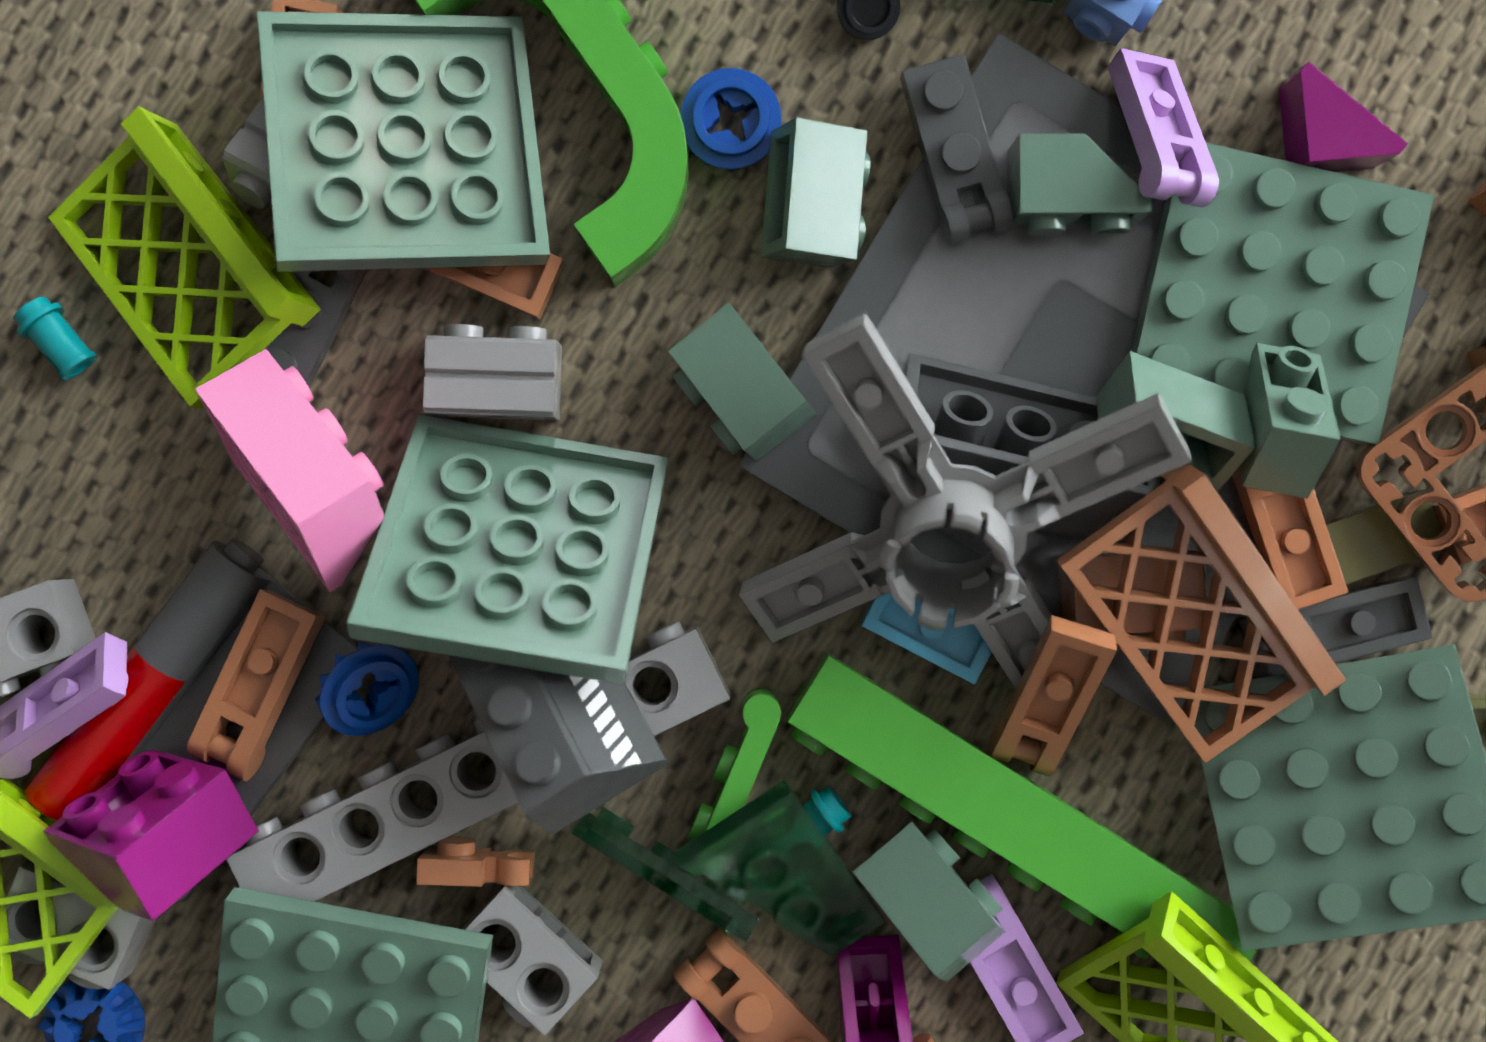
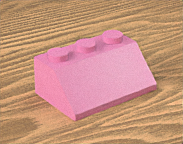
(296, 463)

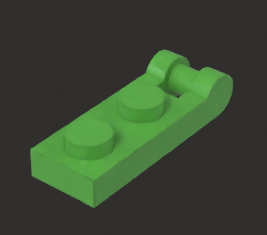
(740, 765)

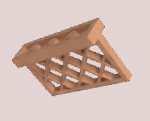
(1238, 570)

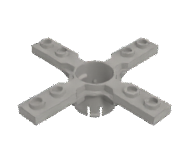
(924, 483)

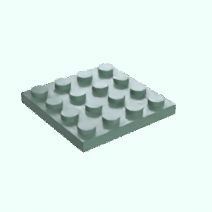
(400, 141)
(1288, 263)
(513, 550)
(1354, 805)
(344, 975)

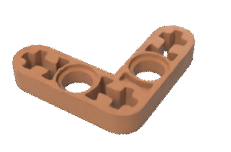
(1424, 463)

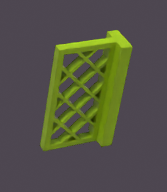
(208, 213)
(23, 830)
(1196, 964)

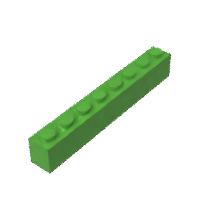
(990, 804)

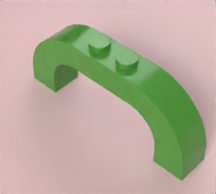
(647, 206)

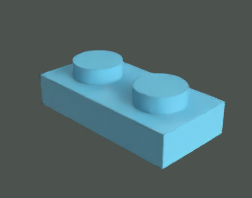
(953, 649)

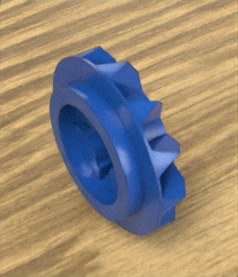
(738, 91)
(387, 696)
(119, 1021)

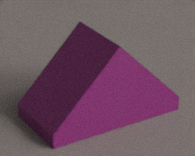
(1329, 127)
(873, 991)

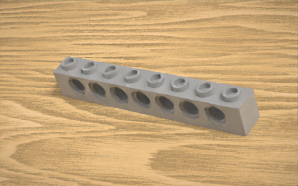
(270, 857)

